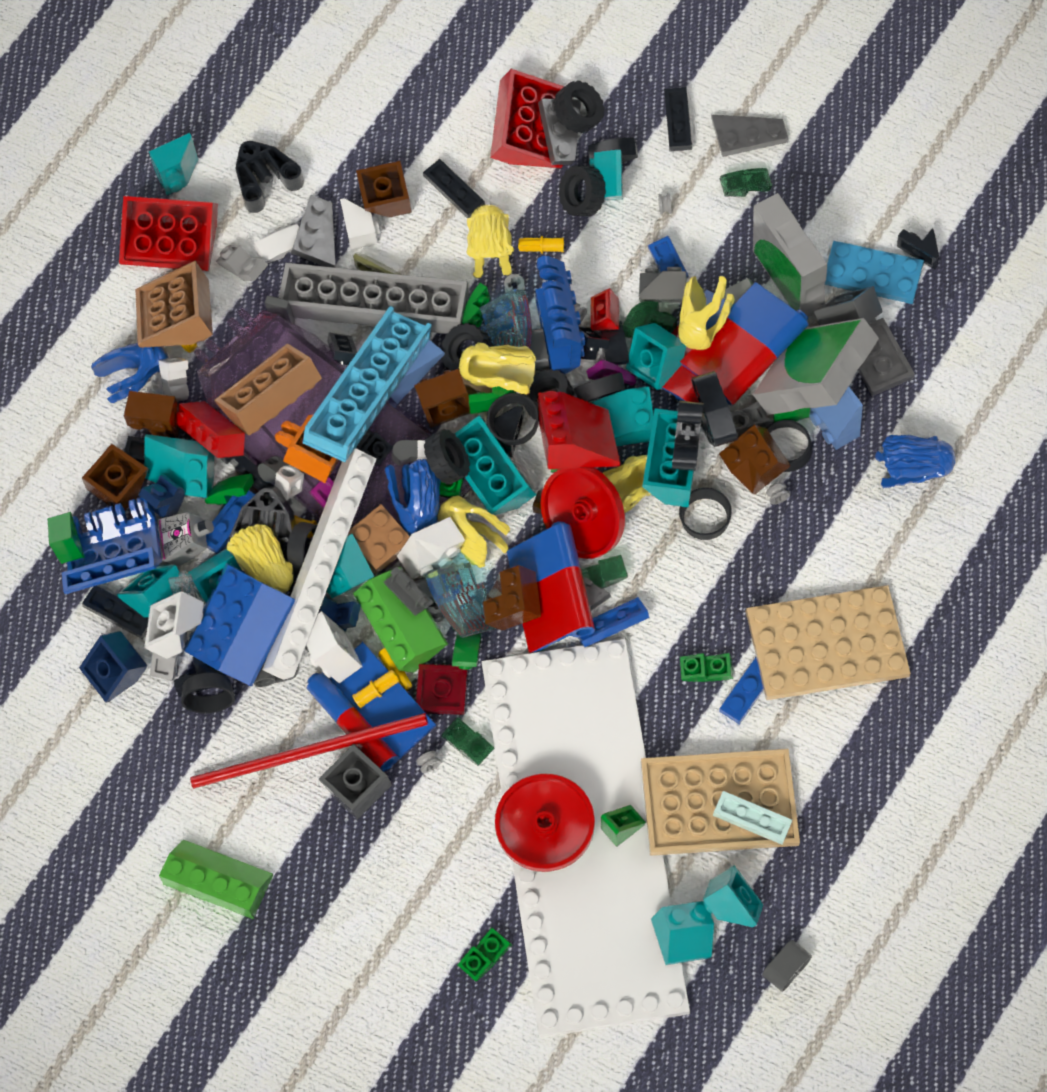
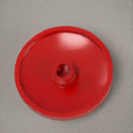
(588, 504)
(544, 822)

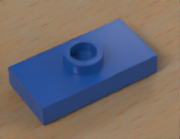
(665, 255)

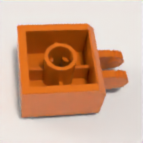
(303, 456)

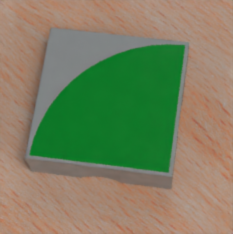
(788, 255)
(816, 367)

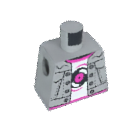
(183, 537)

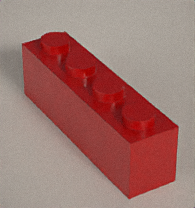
(211, 429)

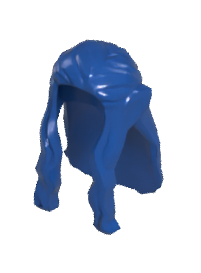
(129, 357)
(915, 459)
(420, 495)

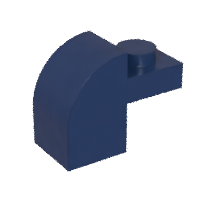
(164, 496)
(342, 614)

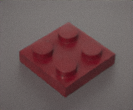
(442, 689)

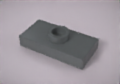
(279, 307)

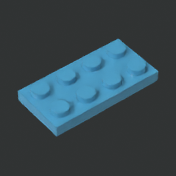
(861, 267)

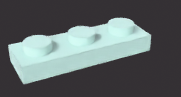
(752, 817)

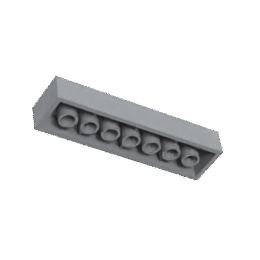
(366, 296)

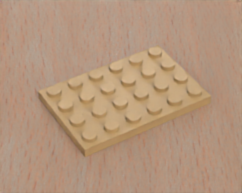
(827, 642)
(687, 788)

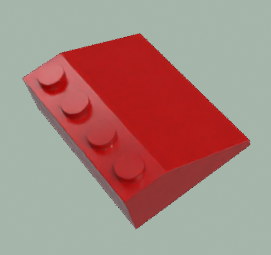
(518, 122)
(167, 232)
(575, 432)

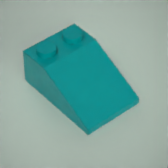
(630, 415)
(181, 461)

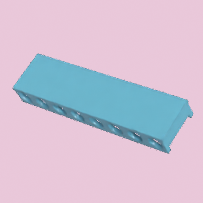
(366, 385)

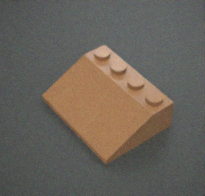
(174, 309)

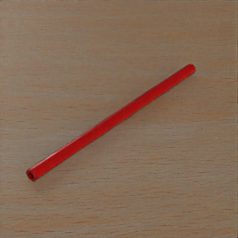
(309, 751)

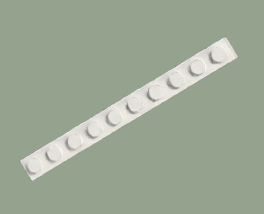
(320, 564)

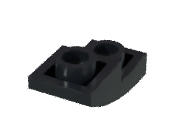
(627, 146)
(617, 350)
(374, 446)

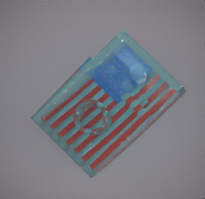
(508, 319)
(459, 598)

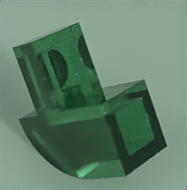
(645, 314)

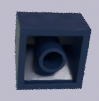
(112, 665)

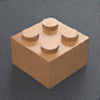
(379, 538)

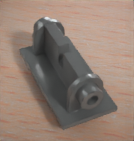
(407, 591)

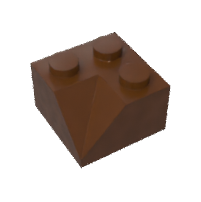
(384, 190)
(443, 397)
(152, 412)
(755, 459)
(115, 477)
(512, 599)

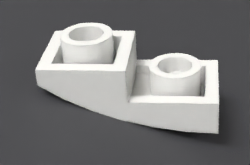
(277, 244)

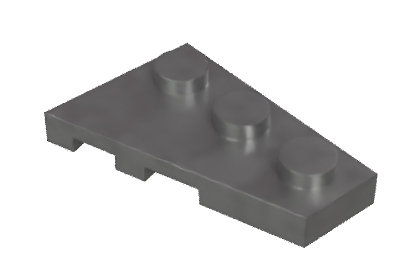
(316, 233)

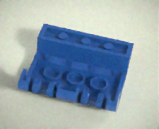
(558, 316)
(114, 546)
(239, 625)

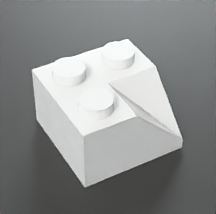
(431, 548)
(170, 621)
(332, 649)

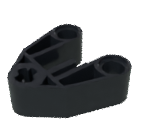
(254, 157)
(716, 415)
(687, 435)
(285, 515)

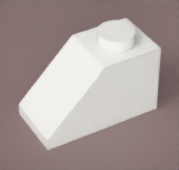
(359, 225)

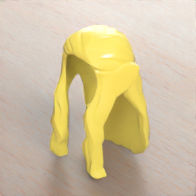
(489, 238)
(695, 314)
(499, 366)
(629, 480)
(474, 546)
(261, 556)

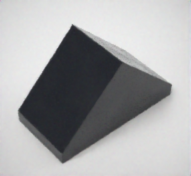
(509, 425)

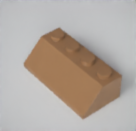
(269, 389)

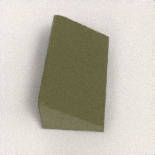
(366, 263)

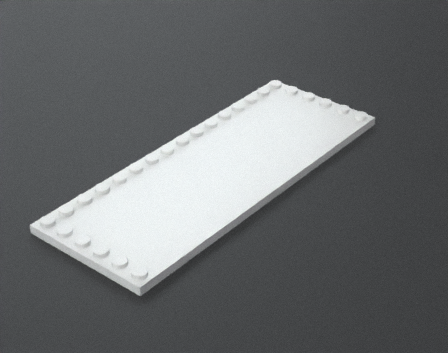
(591, 922)

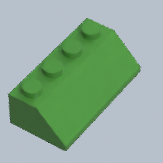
(406, 637)
(215, 878)

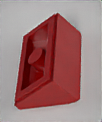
(605, 311)

